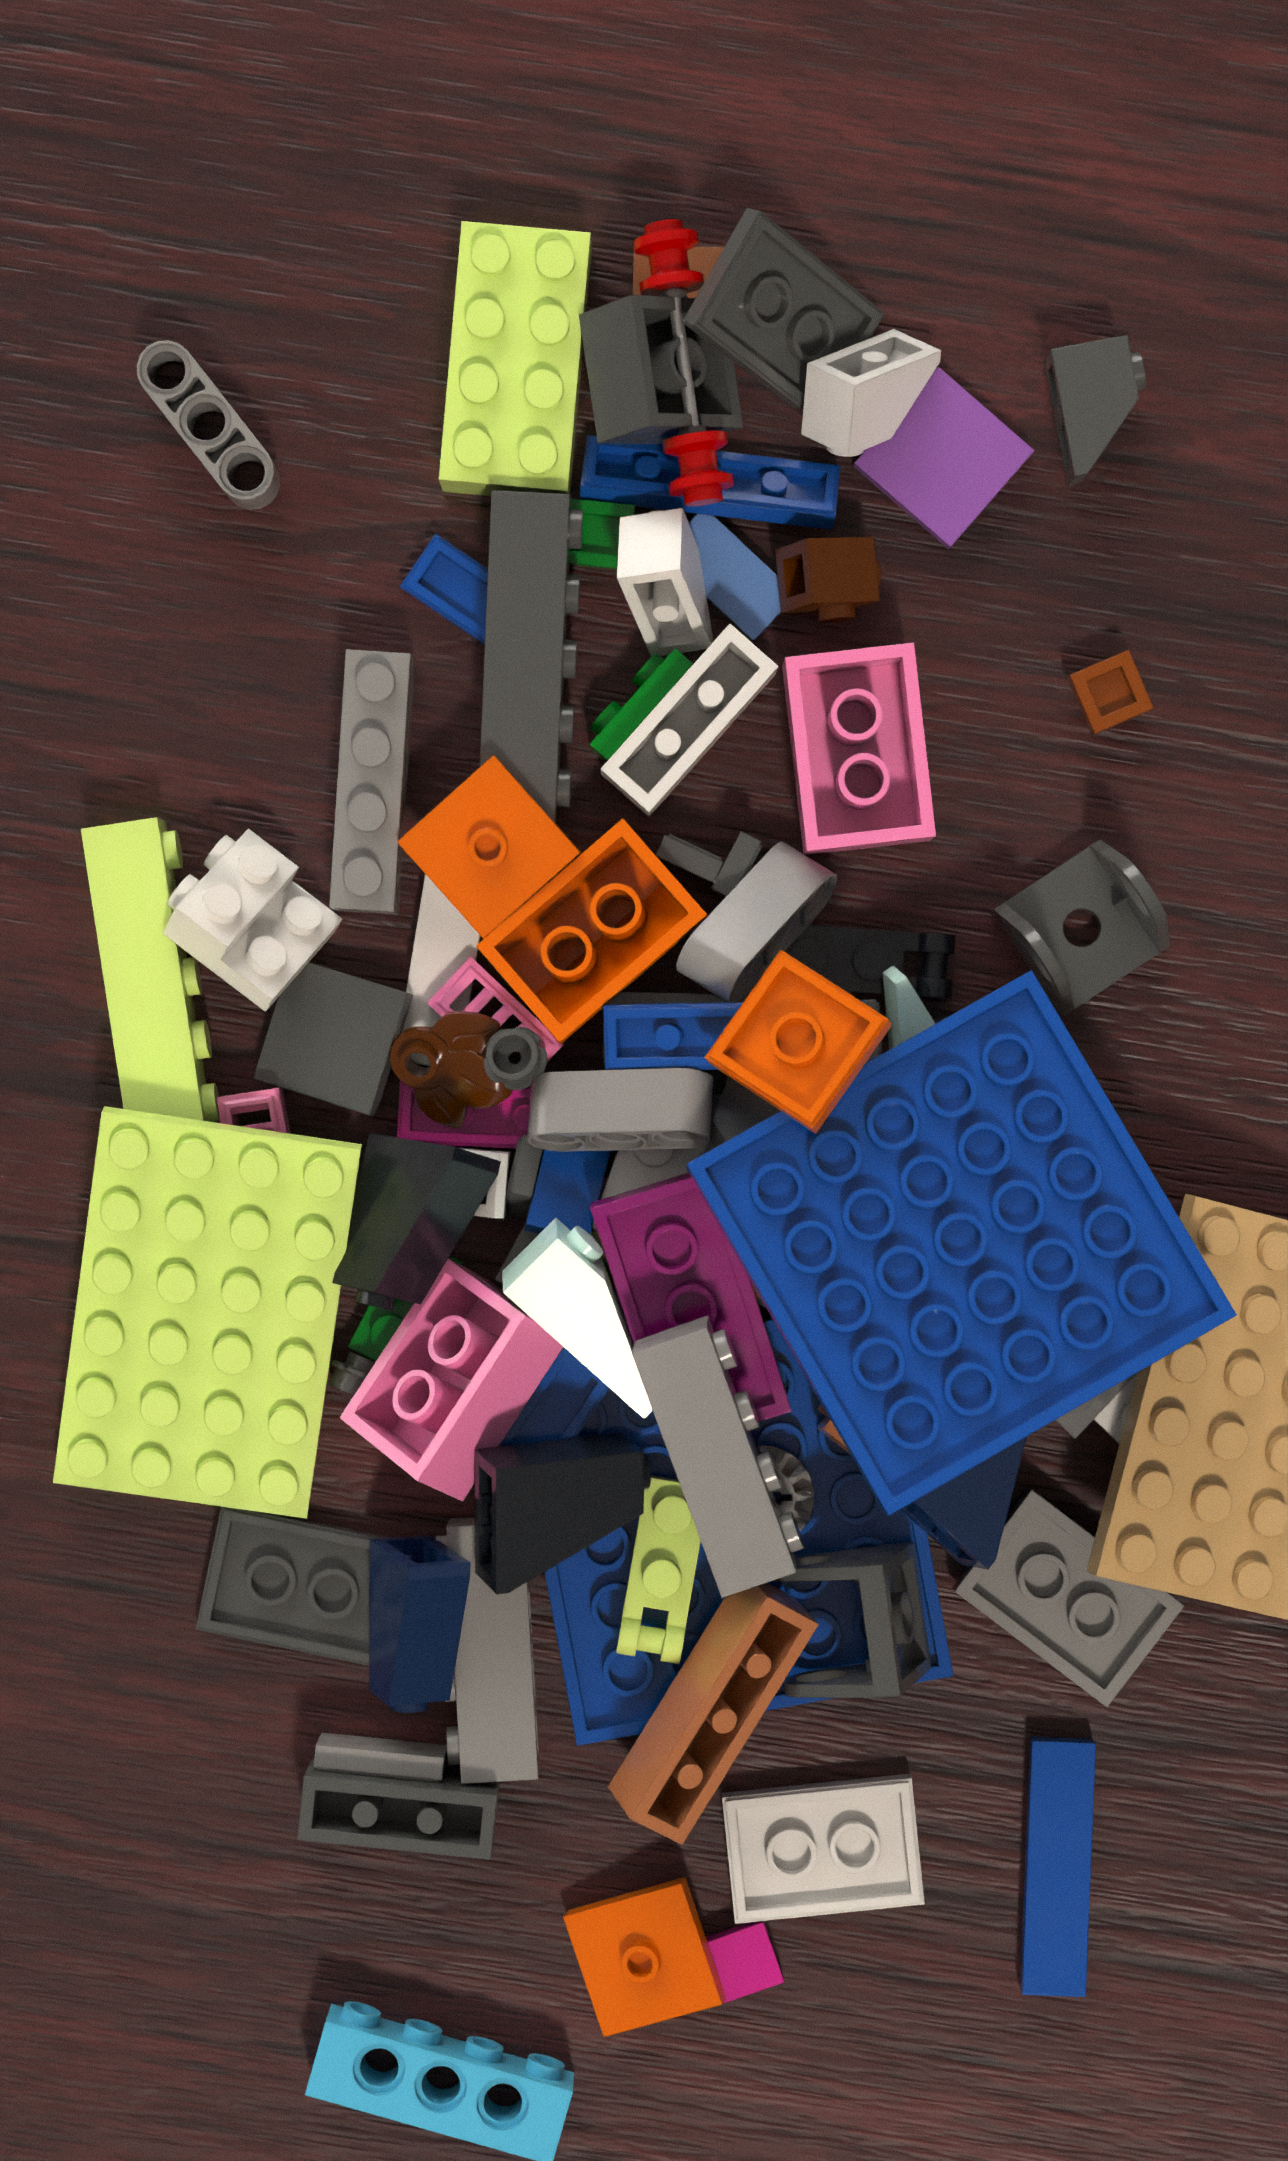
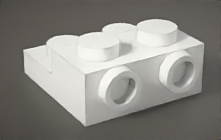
(249, 918)

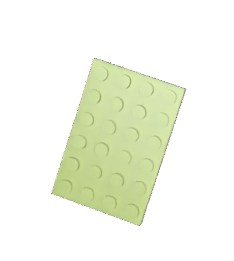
(205, 1312)

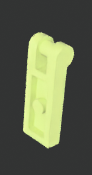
(660, 1572)

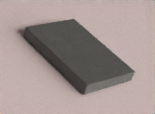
(777, 308)
(289, 1584)

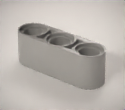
(192, 399)
(756, 922)
(621, 1110)

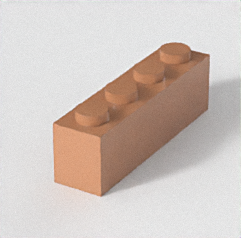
(711, 1709)

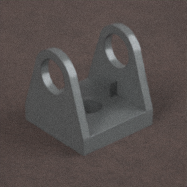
(1127, 917)
(891, 1618)

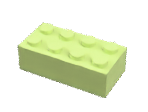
(514, 359)

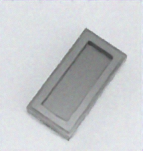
(380, 1757)

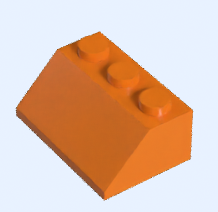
(592, 931)

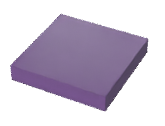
(945, 459)

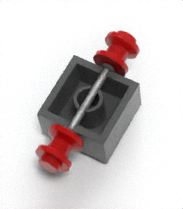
(656, 375)

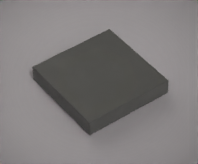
(333, 1038)

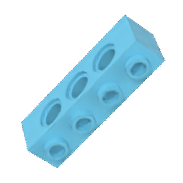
(464, 2111)

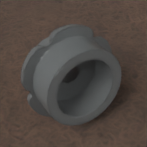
(511, 1041)
(351, 1373)

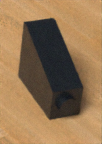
(409, 1216)
(552, 1501)

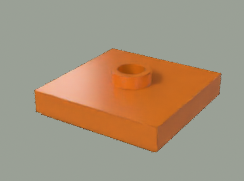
(488, 846)
(798, 1041)
(644, 1957)

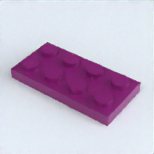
(679, 1267)

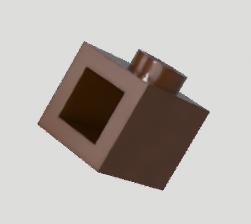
(828, 577)

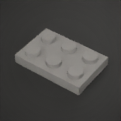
(1049, 1602)

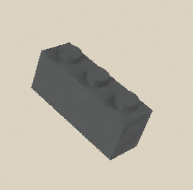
(399, 1813)

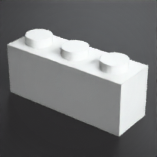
(689, 720)

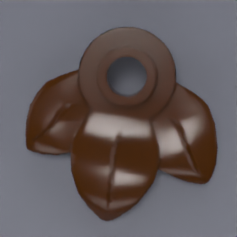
(456, 1066)

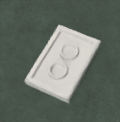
(823, 1848)

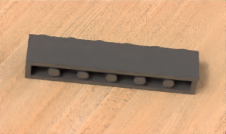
(528, 642)

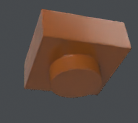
(1110, 692)

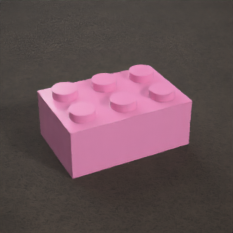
(858, 748)
(451, 1380)

